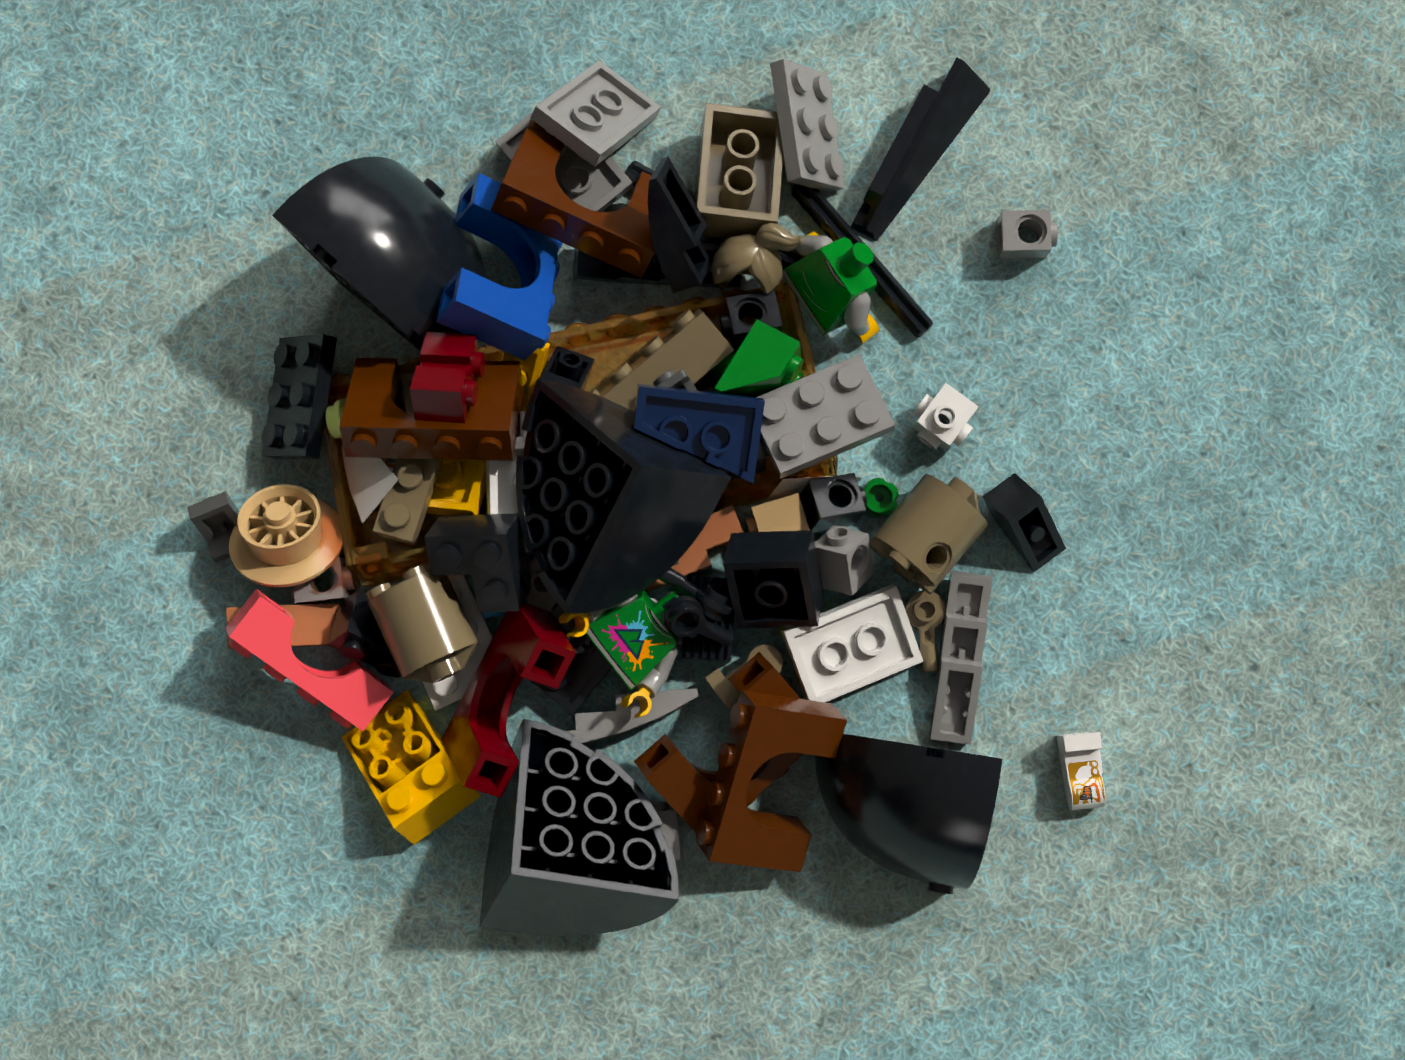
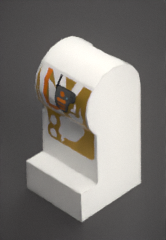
(1082, 770)

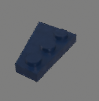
(706, 424)

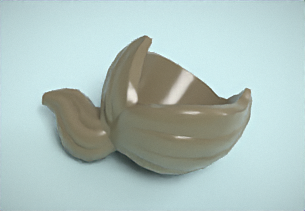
(754, 256)

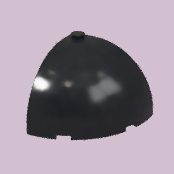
(383, 240)
(604, 499)
(912, 807)
(573, 844)

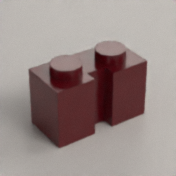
(447, 377)

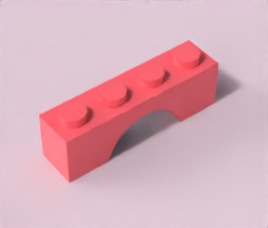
(266, 631)

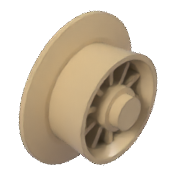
(284, 537)

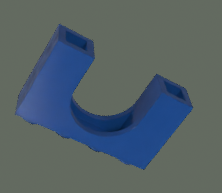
(497, 314)

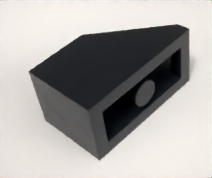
(1025, 521)

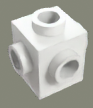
(951, 406)

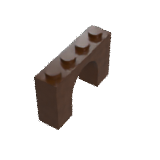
(537, 201)
(379, 429)
(760, 730)
(687, 785)

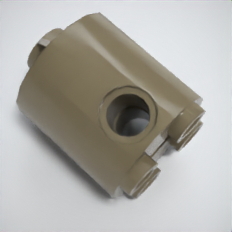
(930, 531)
(423, 625)

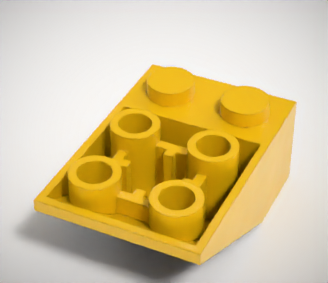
(408, 768)

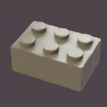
(738, 170)

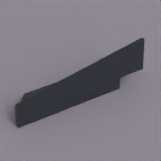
(918, 146)

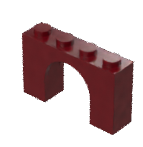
(476, 739)

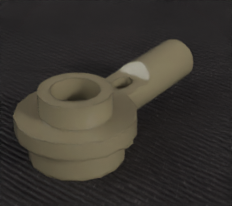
(925, 614)

